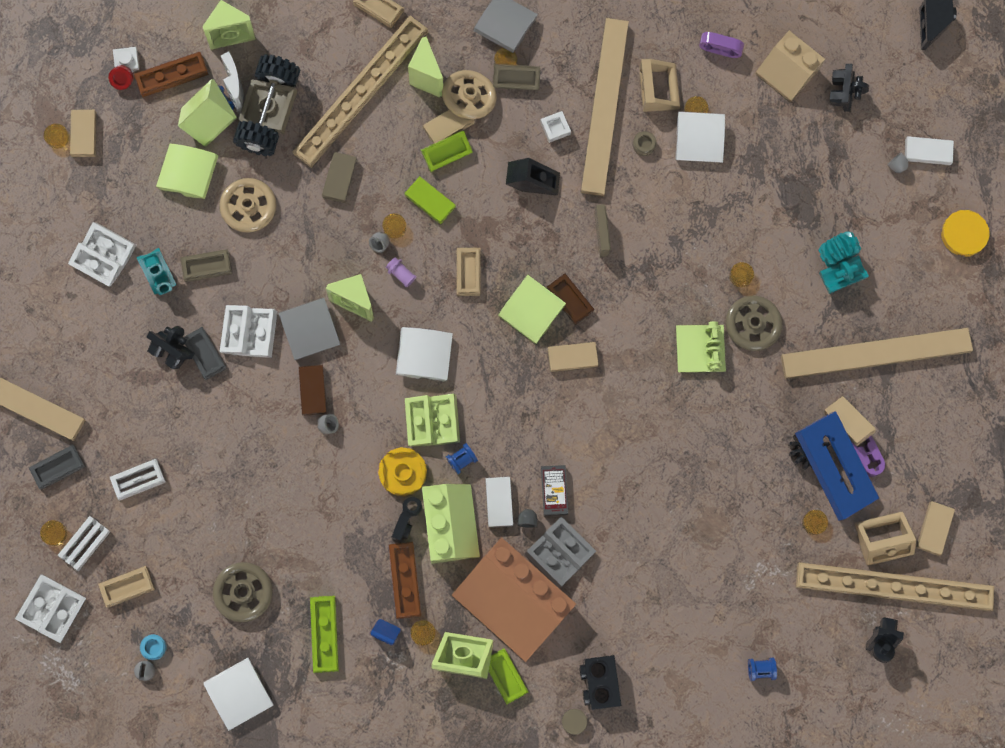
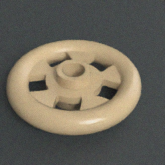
(479, 81)
(246, 224)

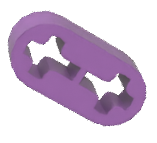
(721, 45)
(874, 454)

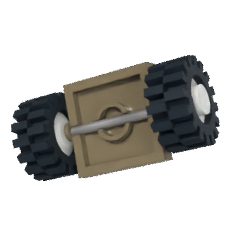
(267, 105)

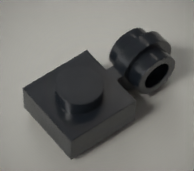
(403, 528)

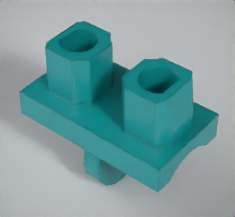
(157, 272)
(843, 274)

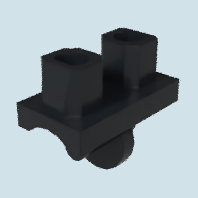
(846, 78)
(172, 342)
(885, 640)

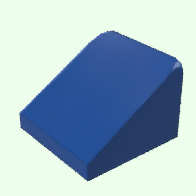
(385, 632)

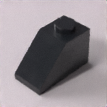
(935, 20)
(532, 177)

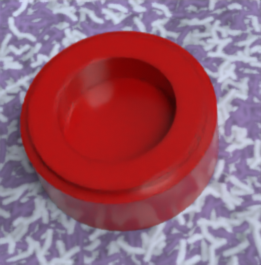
(121, 77)

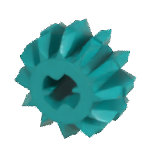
(839, 248)

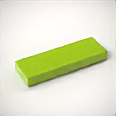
(324, 634)

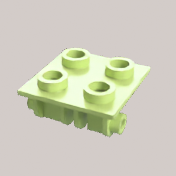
(701, 348)

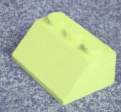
(450, 522)

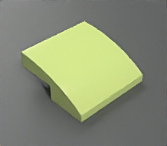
(187, 171)
(531, 309)
(432, 420)

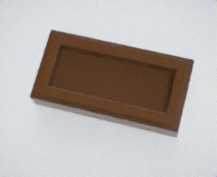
(576, 305)
(312, 390)

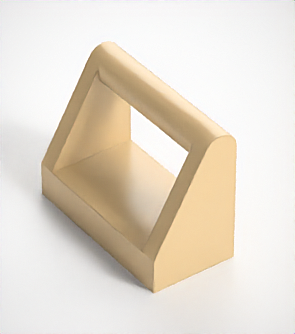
(649, 101)
(887, 548)

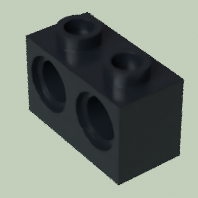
(608, 682)

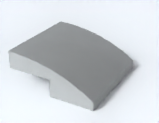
(505, 23)
(309, 328)
(560, 552)

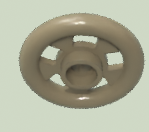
(743, 339)
(228, 576)

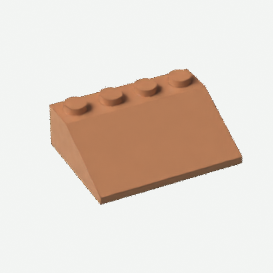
(513, 599)

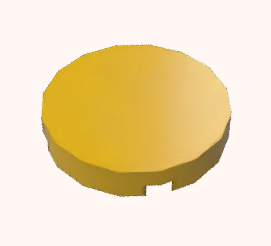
(965, 233)
(402, 472)

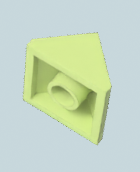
(227, 26)
(424, 70)
(206, 114)
(351, 295)
(463, 655)

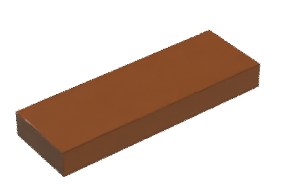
(171, 74)
(404, 580)

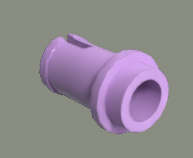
(400, 272)

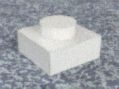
(127, 57)
(555, 126)

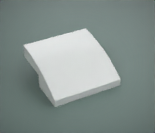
(233, 82)
(700, 137)
(102, 254)
(248, 331)
(424, 354)
(50, 608)
(238, 694)

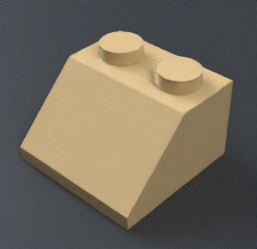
(790, 66)

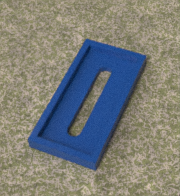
(842, 502)

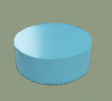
(153, 647)

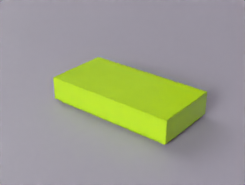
(446, 151)
(430, 200)
(506, 677)

